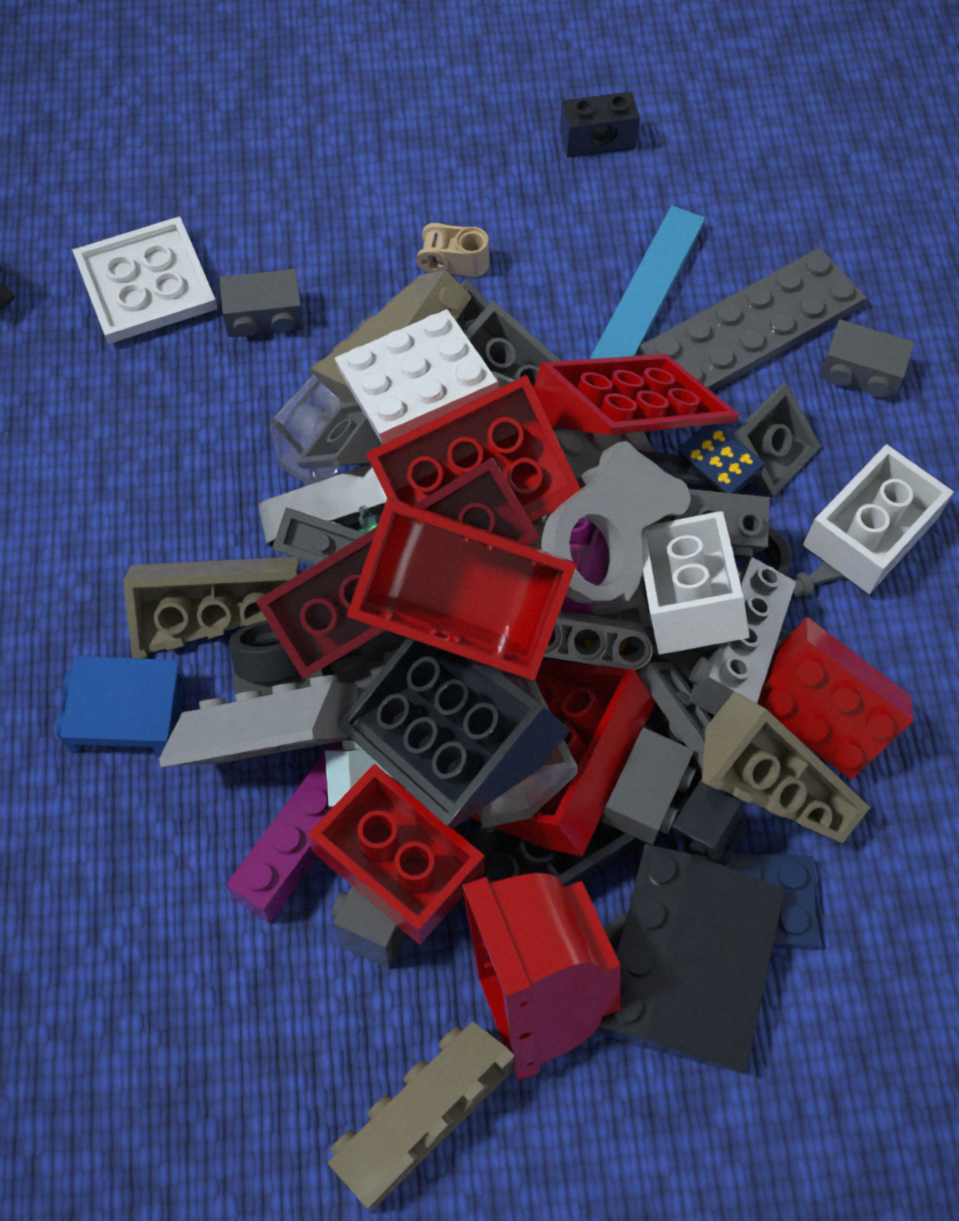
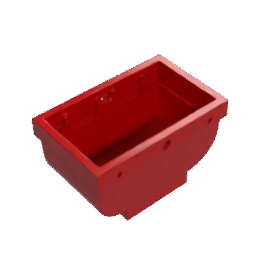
(461, 588)
(541, 964)

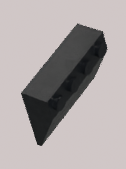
(451, 729)
(694, 959)

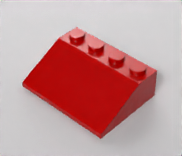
(626, 395)
(497, 426)
(605, 718)

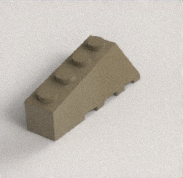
(417, 301)
(197, 599)
(768, 766)
(421, 1114)

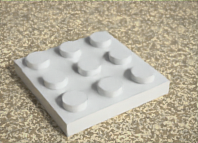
(144, 280)
(415, 375)

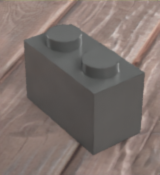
(261, 303)
(866, 359)
(648, 786)

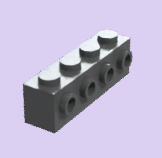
(744, 516)
(743, 663)

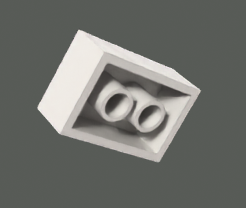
(877, 518)
(692, 583)

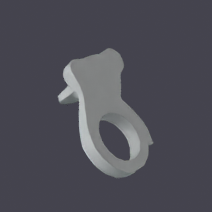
(620, 500)

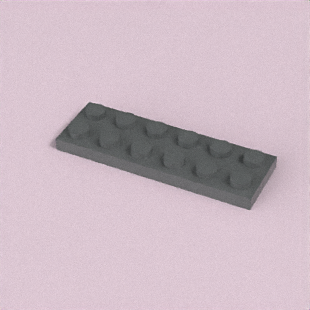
(760, 320)

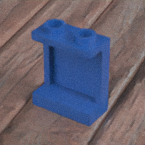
(121, 702)

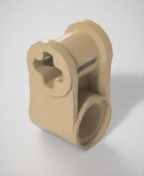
(457, 250)

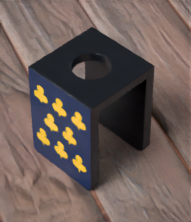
(722, 460)

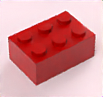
(833, 699)
(396, 853)

